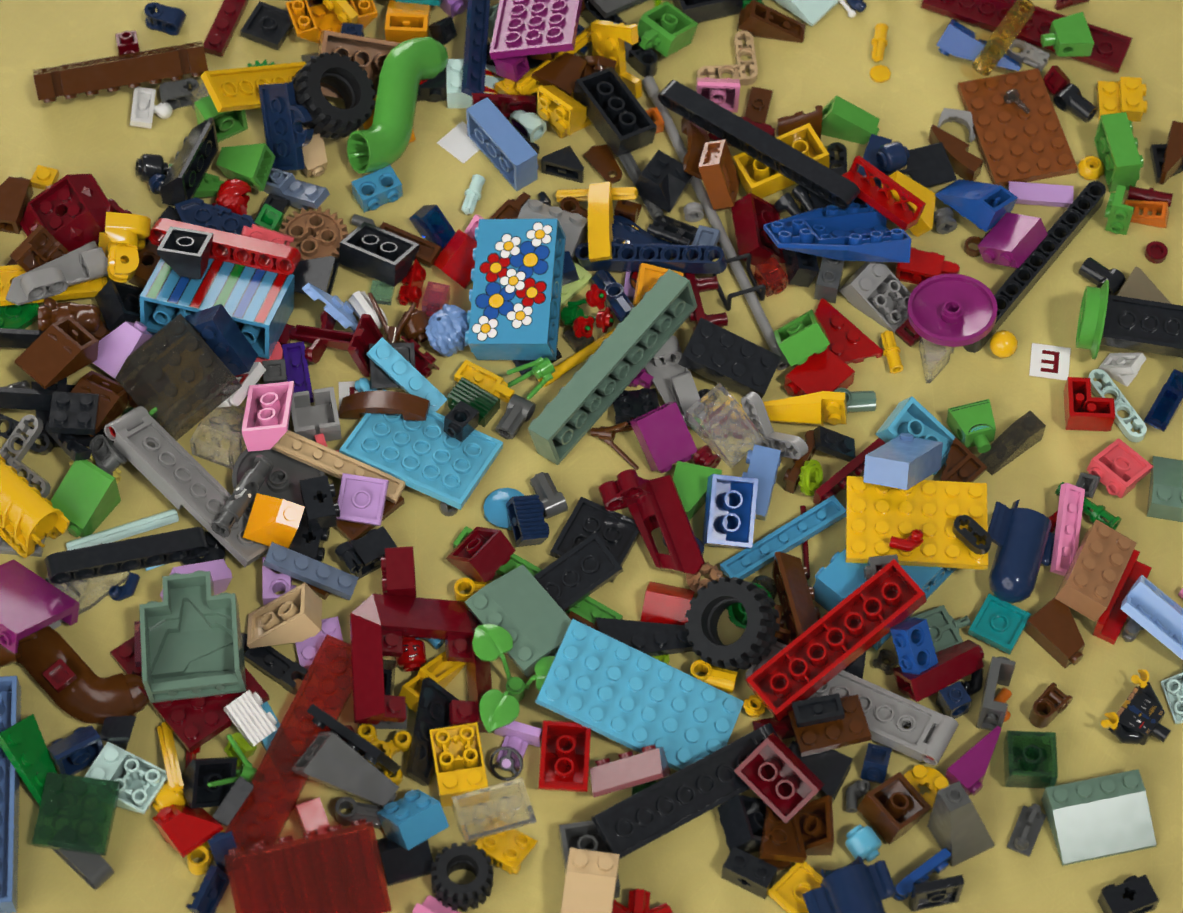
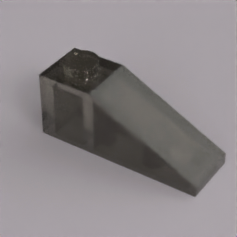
(1013, 442)

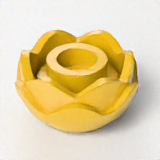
(1091, 173)

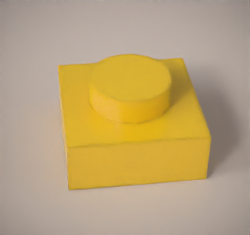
(44, 177)

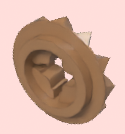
(694, 580)

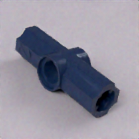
(616, 298)

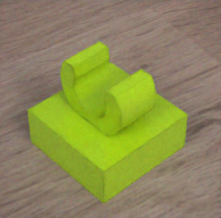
(244, 746)

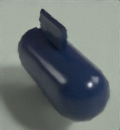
(1022, 547)
(852, 889)

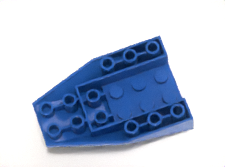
(842, 234)

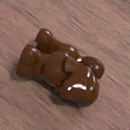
(85, 314)

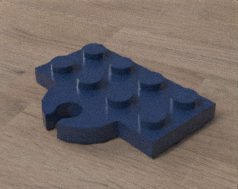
(284, 125)

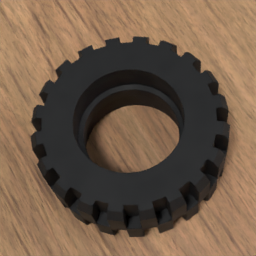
(348, 81)
(704, 618)

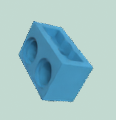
(375, 185)

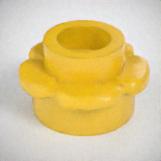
(751, 711)

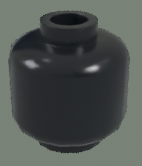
(150, 165)

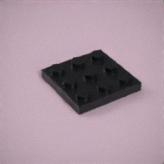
(613, 528)

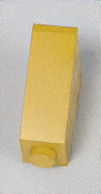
(926, 219)

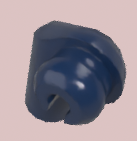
(857, 5)
(127, 590)

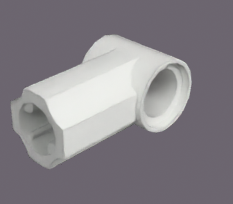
(362, 305)

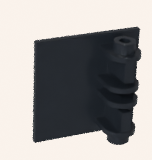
(634, 404)

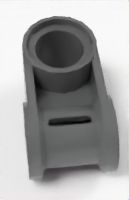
(178, 92)
(105, 454)

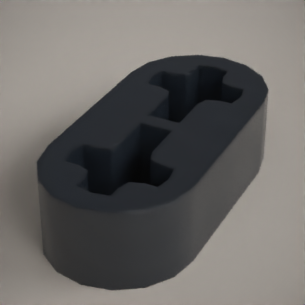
(972, 534)

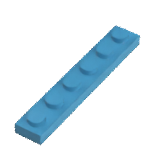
(784, 539)

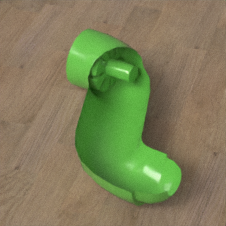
(396, 104)

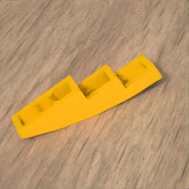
(600, 221)

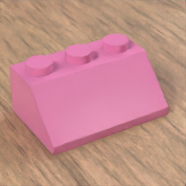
(267, 414)

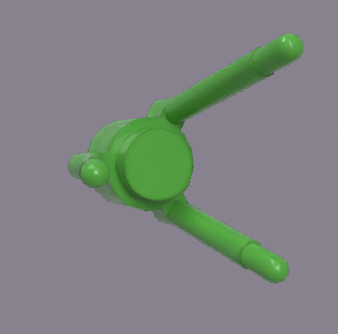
(542, 369)

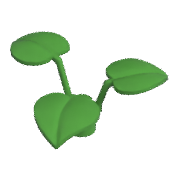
(501, 708)

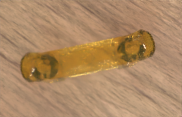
(1003, 37)

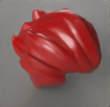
(234, 196)

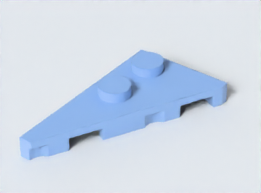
(334, 306)

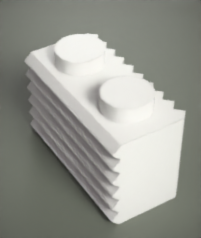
(251, 718)

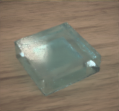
(382, 292)

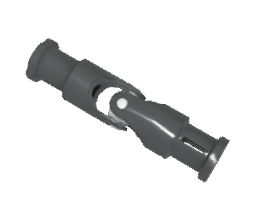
(242, 496)

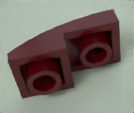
(127, 42)

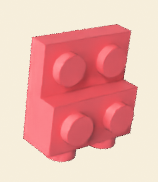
(1119, 468)

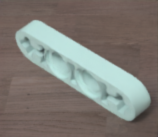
(1120, 403)

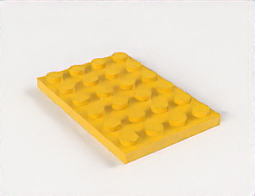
(931, 506)

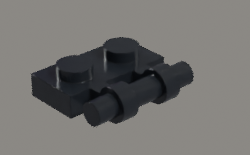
(672, 230)

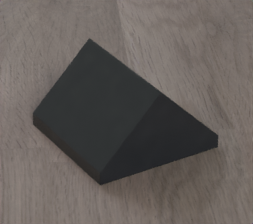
(203, 771)
(403, 864)

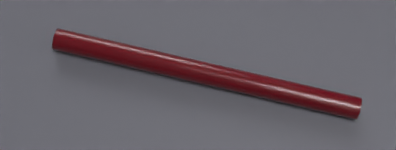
(805, 545)

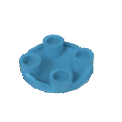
(496, 509)

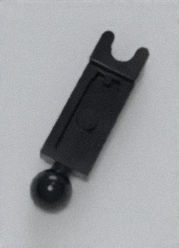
(275, 665)

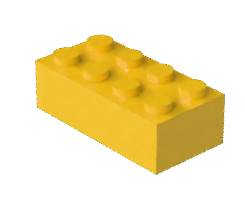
(763, 180)

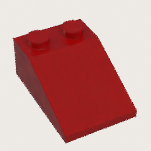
(564, 756)

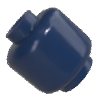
(892, 156)

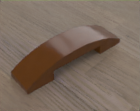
(695, 141)
(384, 402)

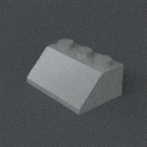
(573, 224)

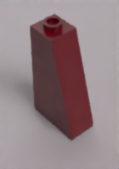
(952, 666)

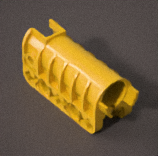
(25, 514)

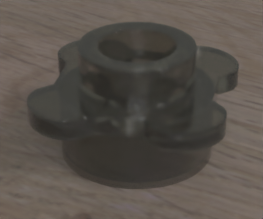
(889, 656)

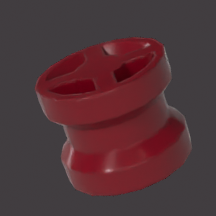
(706, 458)

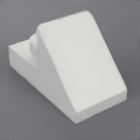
(1123, 366)

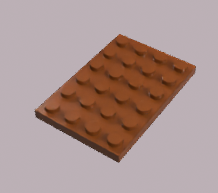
(1013, 142)

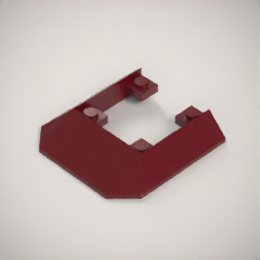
(378, 632)

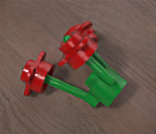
(583, 325)

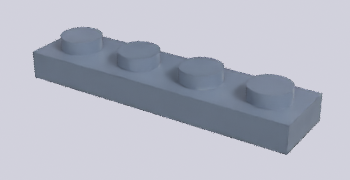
(310, 571)

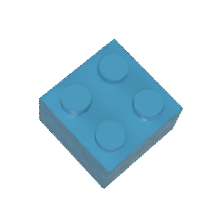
(412, 819)

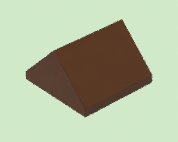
(817, 826)

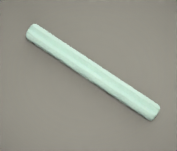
(125, 530)

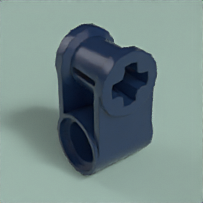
(166, 18)

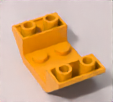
(312, 20)

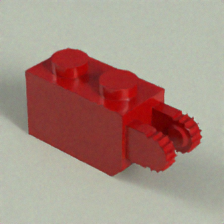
(923, 266)

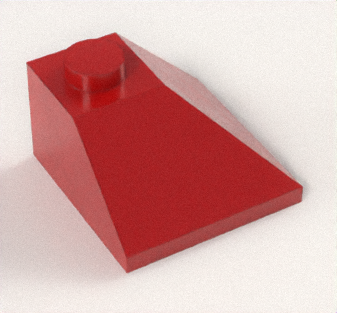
(186, 827)

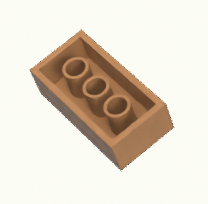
(1095, 570)

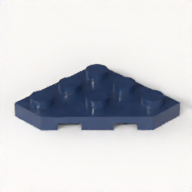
(215, 217)

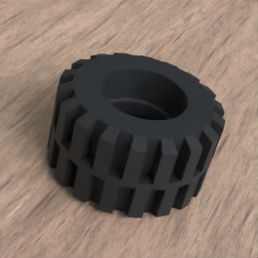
(462, 858)

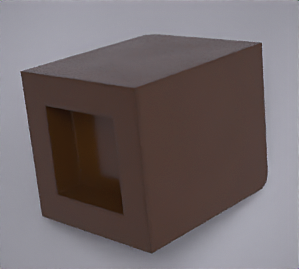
(628, 210)

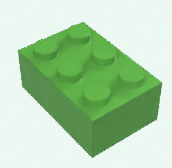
(1118, 150)

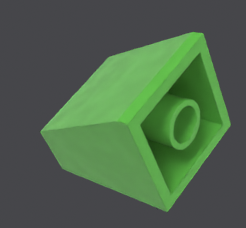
(86, 497)

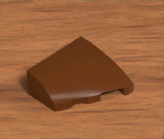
(561, 72)

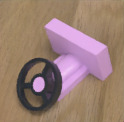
(514, 747)

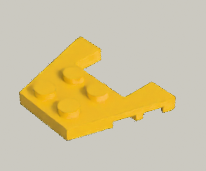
(609, 42)

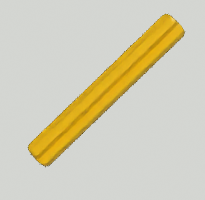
(581, 195)
(170, 758)

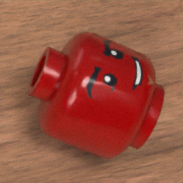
(413, 654)

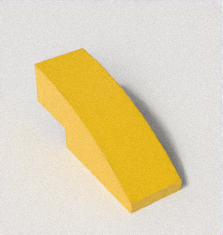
(438, 670)

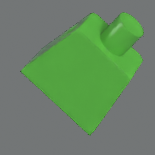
(1069, 36)

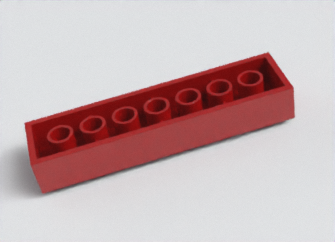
(836, 639)

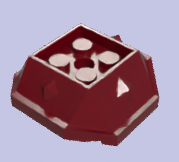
(85, 208)

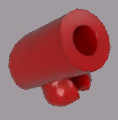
(909, 543)

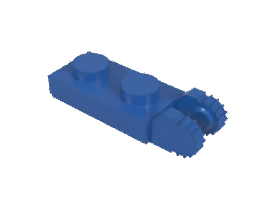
(921, 874)

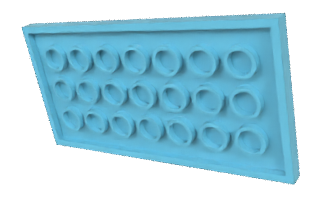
(636, 698)

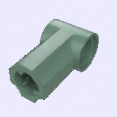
(859, 400)

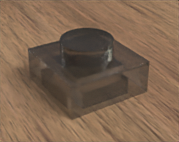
(576, 343)

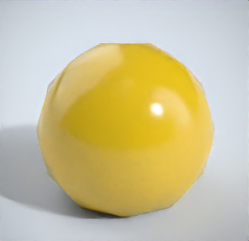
(1003, 344)

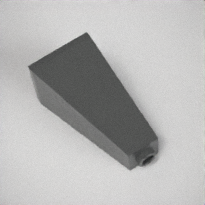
(342, 768)
(958, 825)

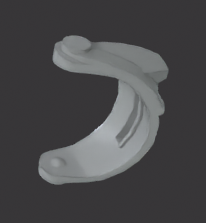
(960, 116)

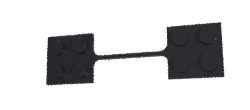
(925, 165)

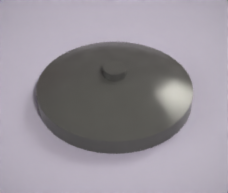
(282, 480)

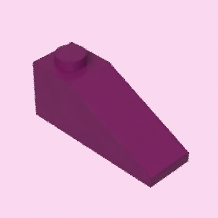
(972, 766)

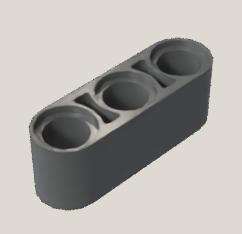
(89, 867)

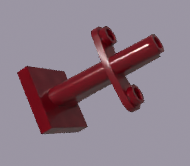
(354, 342)

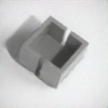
(316, 419)

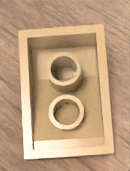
(286, 619)
(590, 882)

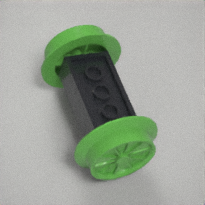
(1128, 323)

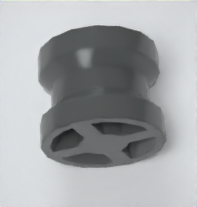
(944, 220)

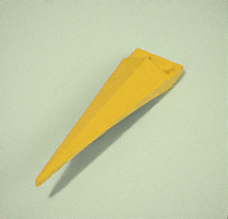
(809, 409)

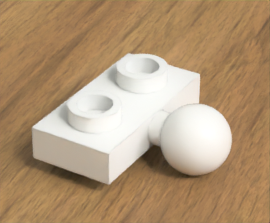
(144, 107)

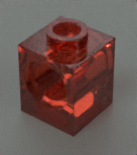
(771, 275)

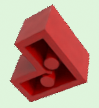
(1084, 411)

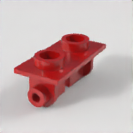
(413, 291)

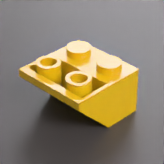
(560, 109)

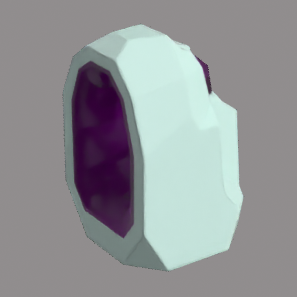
(528, 124)

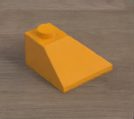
(273, 521)

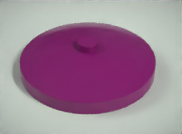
(952, 310)

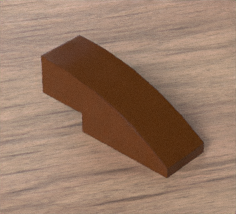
(963, 163)

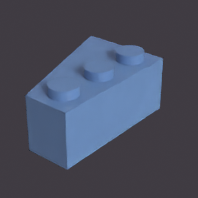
(763, 466)

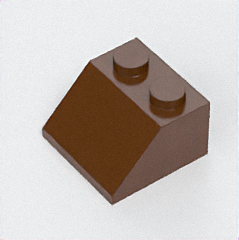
(893, 807)

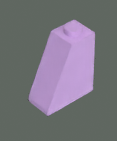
(120, 344)
(219, 571)

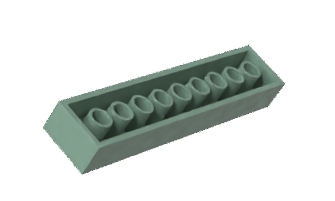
(612, 367)

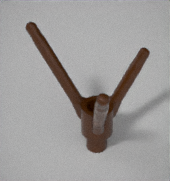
(393, 333)
(608, 435)

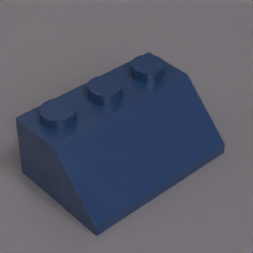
(224, 338)

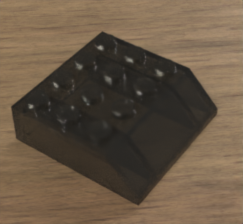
(177, 377)

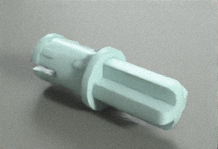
(473, 194)

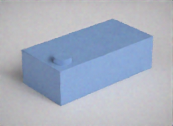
(502, 144)
(903, 462)

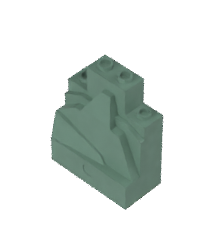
(191, 641)

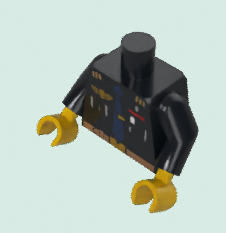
(1139, 715)

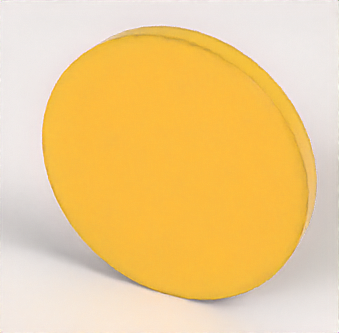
(880, 73)

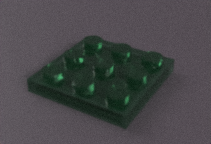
(76, 813)

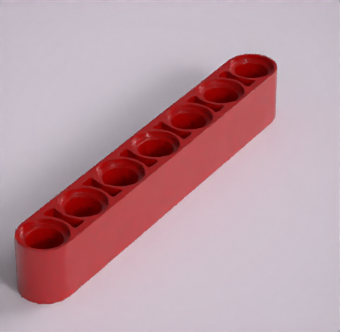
(237, 248)

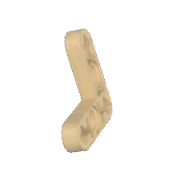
(737, 70)

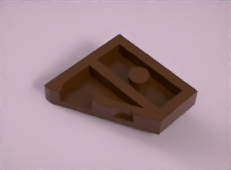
(961, 464)

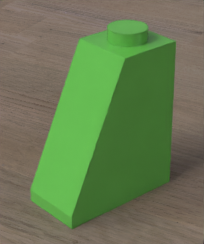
(848, 122)
(247, 163)
(692, 485)

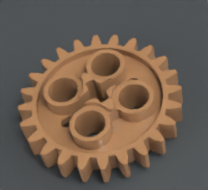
(313, 236)

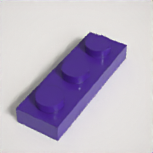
(297, 367)

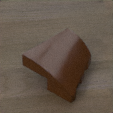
(789, 123)
(37, 250)

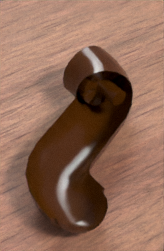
(88, 696)

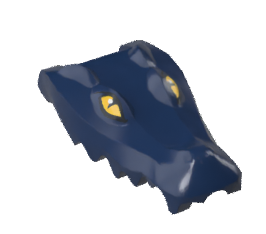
(630, 233)

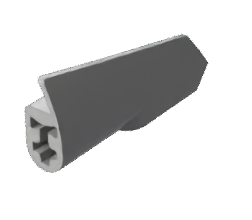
(55, 276)
(671, 379)

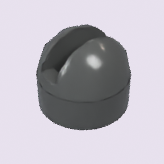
(447, 512)

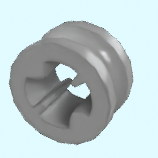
(693, 212)

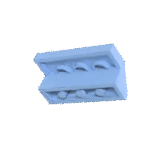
(1156, 613)

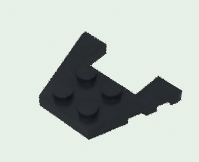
(75, 444)

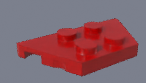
(844, 337)

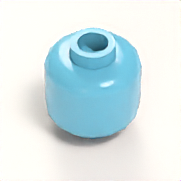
(863, 842)

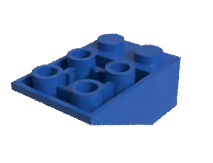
(978, 201)

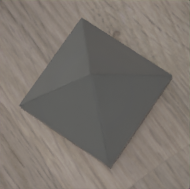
(1089, 483)

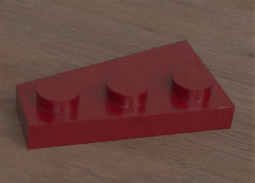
(508, 103)

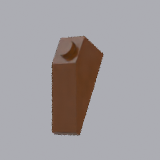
(769, 23)
(1174, 152)

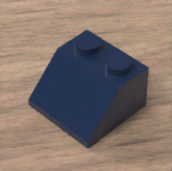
(76, 751)

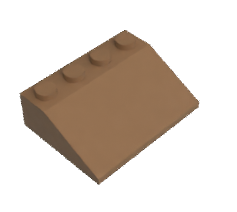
(366, 51)

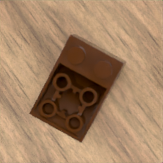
(59, 352)
(112, 397)

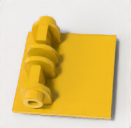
(507, 848)

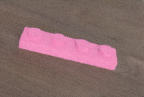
(1067, 527)

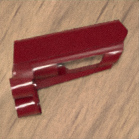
(652, 506)

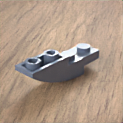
(298, 192)

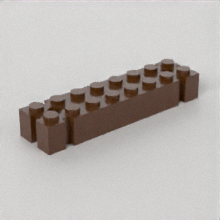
(119, 71)

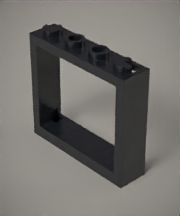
(20, 397)

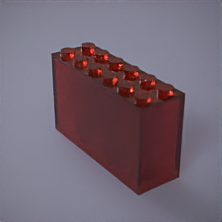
(311, 874)

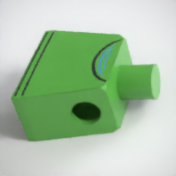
(973, 424)

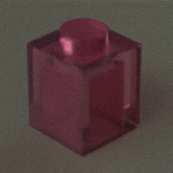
(434, 297)

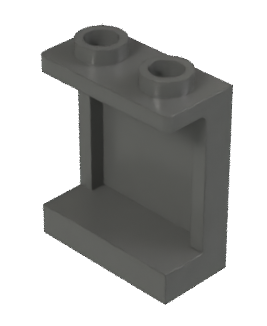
(993, 712)

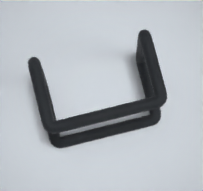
(761, 293)

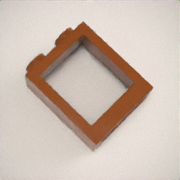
(719, 174)

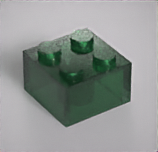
(1030, 759)

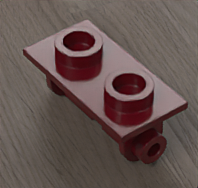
(423, 362)

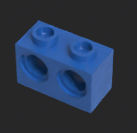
(914, 645)

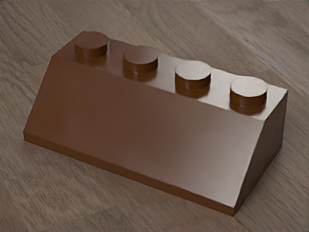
(794, 593)

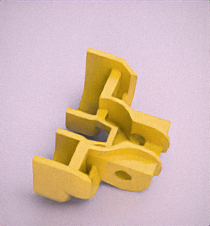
(122, 240)

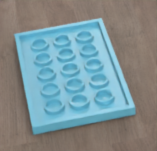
(423, 454)

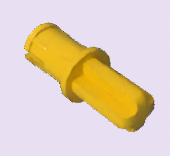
(879, 42)
(891, 352)

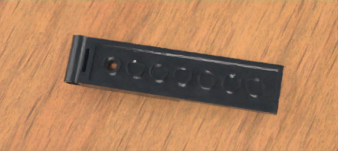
(677, 797)

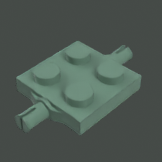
(943, 627)

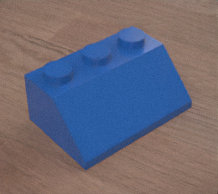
(730, 511)

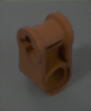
(1051, 703)

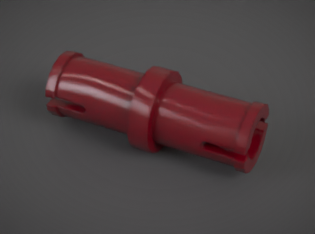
(1150, 194)

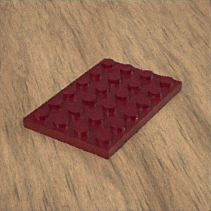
(190, 719)

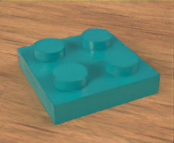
(999, 624)

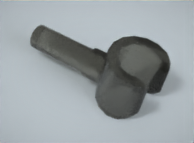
(1013, 96)

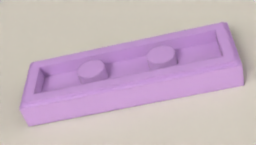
(1042, 194)

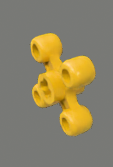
(389, 748)

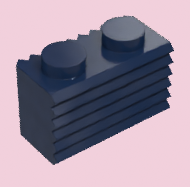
(527, 520)

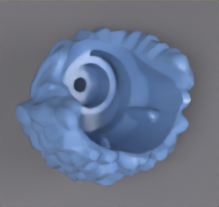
(447, 330)

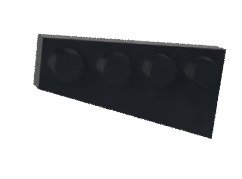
(647, 637)
(431, 714)
(355, 741)

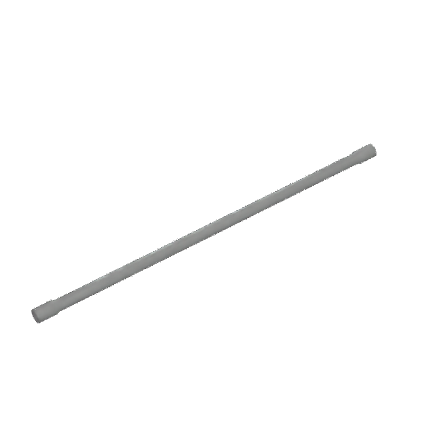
(715, 222)

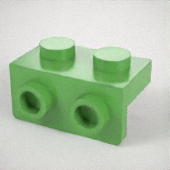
(1118, 213)

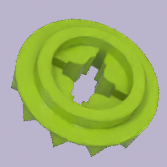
(810, 477)

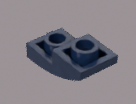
(219, 848)

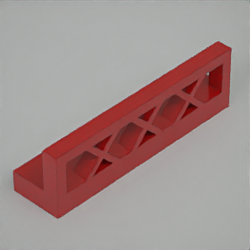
(881, 198)
(1113, 617)

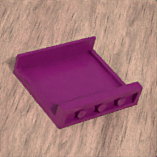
(29, 604)

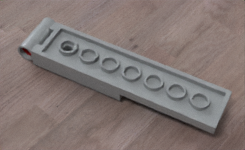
(179, 477)
(888, 715)

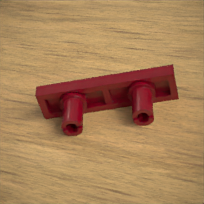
(702, 285)

